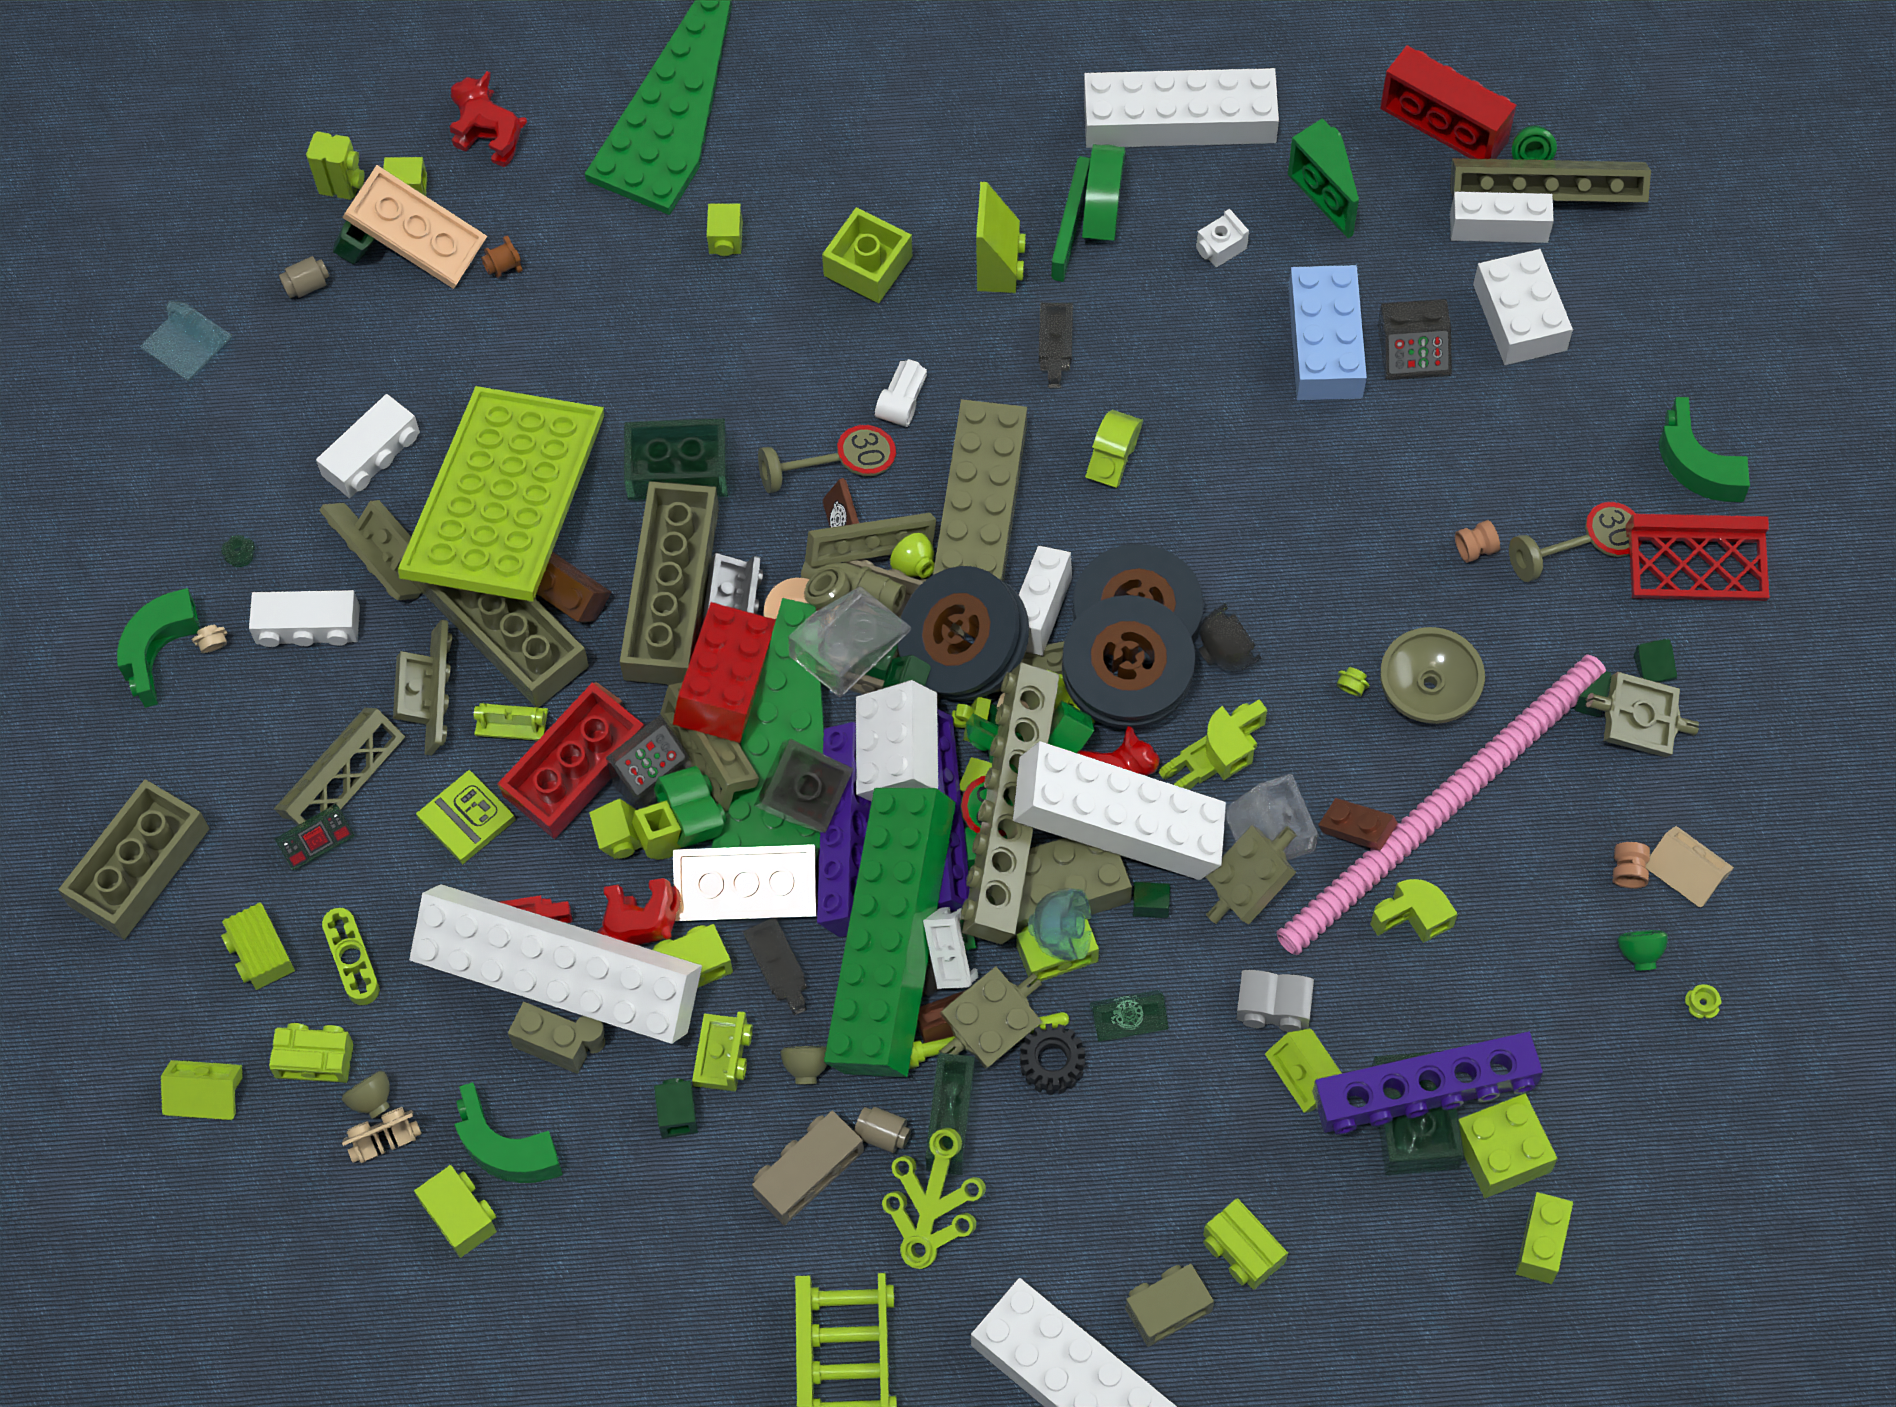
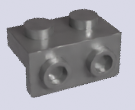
(733, 583)

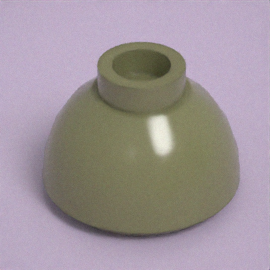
(826, 587)
(804, 1062)
(369, 1095)

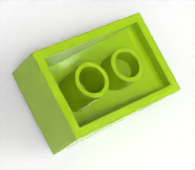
(997, 244)

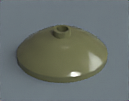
(1436, 658)

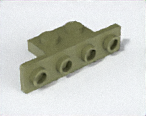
(377, 542)
(421, 687)

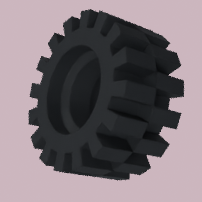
(1059, 1039)

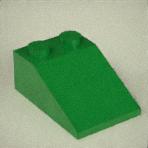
(1324, 174)

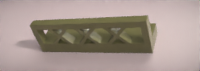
(714, 756)
(336, 757)

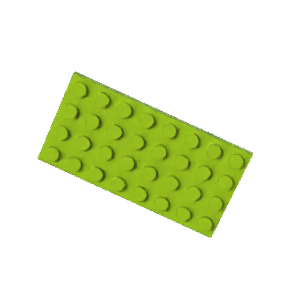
(502, 494)

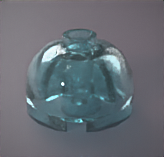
(1060, 924)

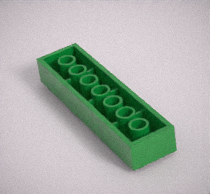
(886, 932)

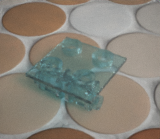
(185, 340)

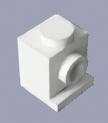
(1222, 239)

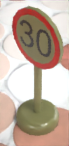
(860, 449)
(1604, 530)

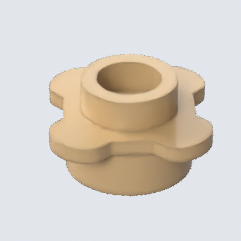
(210, 638)

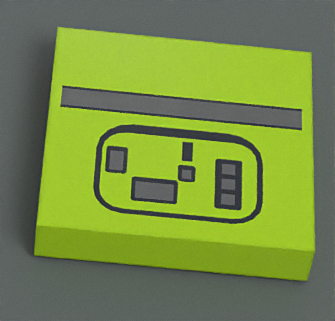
(465, 817)

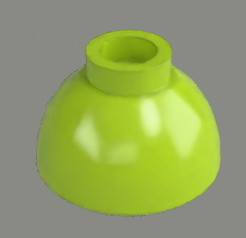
(913, 556)

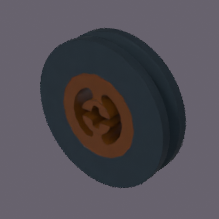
(1144, 573)
(983, 609)
(1136, 694)

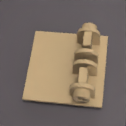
(361, 1134)

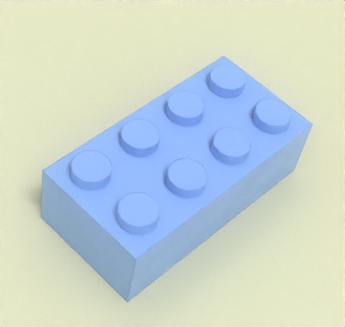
(1327, 332)

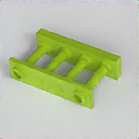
(811, 1335)

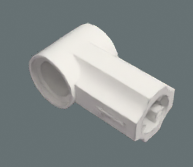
(899, 401)

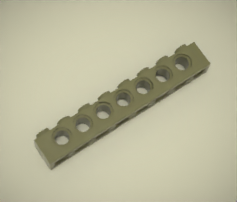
(980, 917)

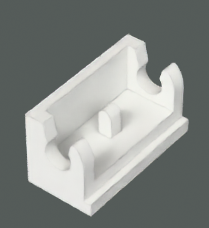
(948, 949)

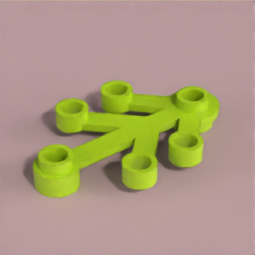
(929, 1203)

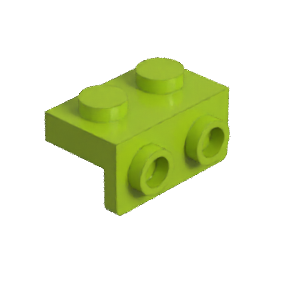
(720, 1051)

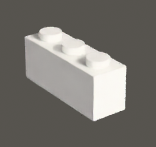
(1501, 217)
(368, 446)
(1044, 594)
(304, 617)

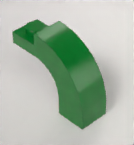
(1103, 192)
(1694, 466)
(147, 633)
(1068, 730)
(512, 1160)

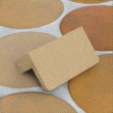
(1688, 866)

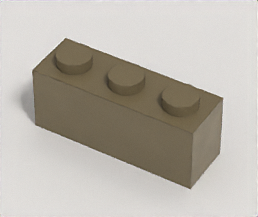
(807, 1166)

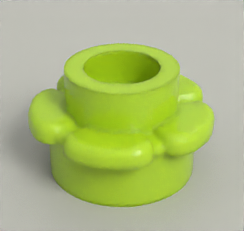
(1352, 681)
(1706, 993)

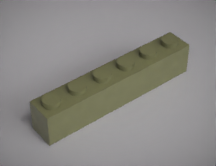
(1562, 178)

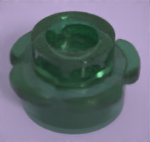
(239, 558)

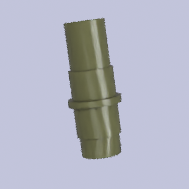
(880, 587)

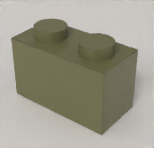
(1168, 1304)

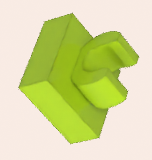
(963, 713)

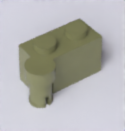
(555, 1037)

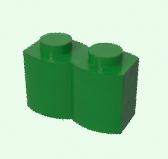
(691, 804)

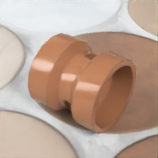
(1477, 541)
(1631, 865)

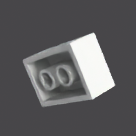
(1522, 307)
(896, 739)

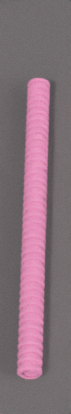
(1440, 806)

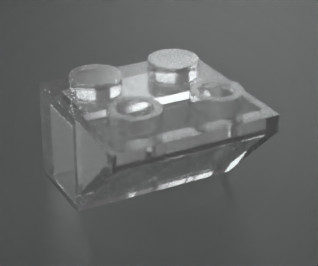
(1270, 809)

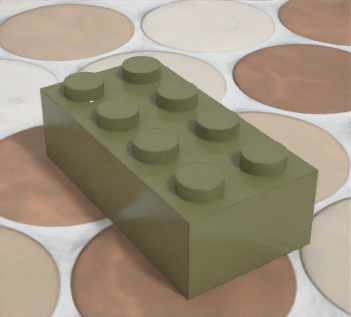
(134, 859)
(1074, 866)

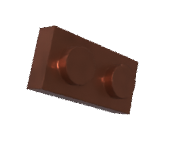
(1358, 824)

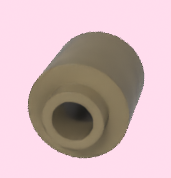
(304, 277)
(882, 1129)

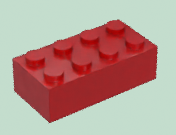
(1447, 105)
(724, 672)
(569, 761)

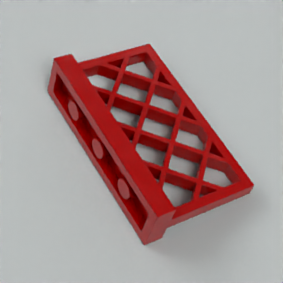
(1701, 529)

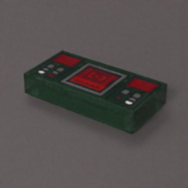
(314, 837)

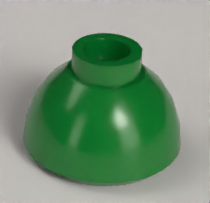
(1534, 144)
(1643, 947)

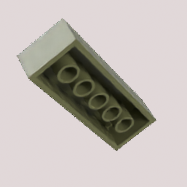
(982, 487)
(669, 582)
(514, 637)

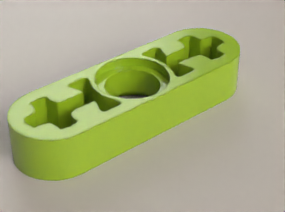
(333, 938)

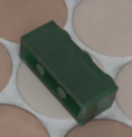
(951, 1105)

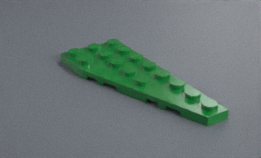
(664, 127)
(783, 708)

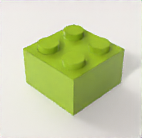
(867, 255)
(1506, 1145)

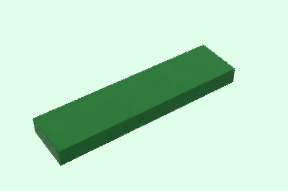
(1070, 219)

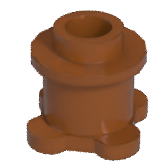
(501, 258)

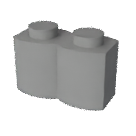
(1275, 1000)

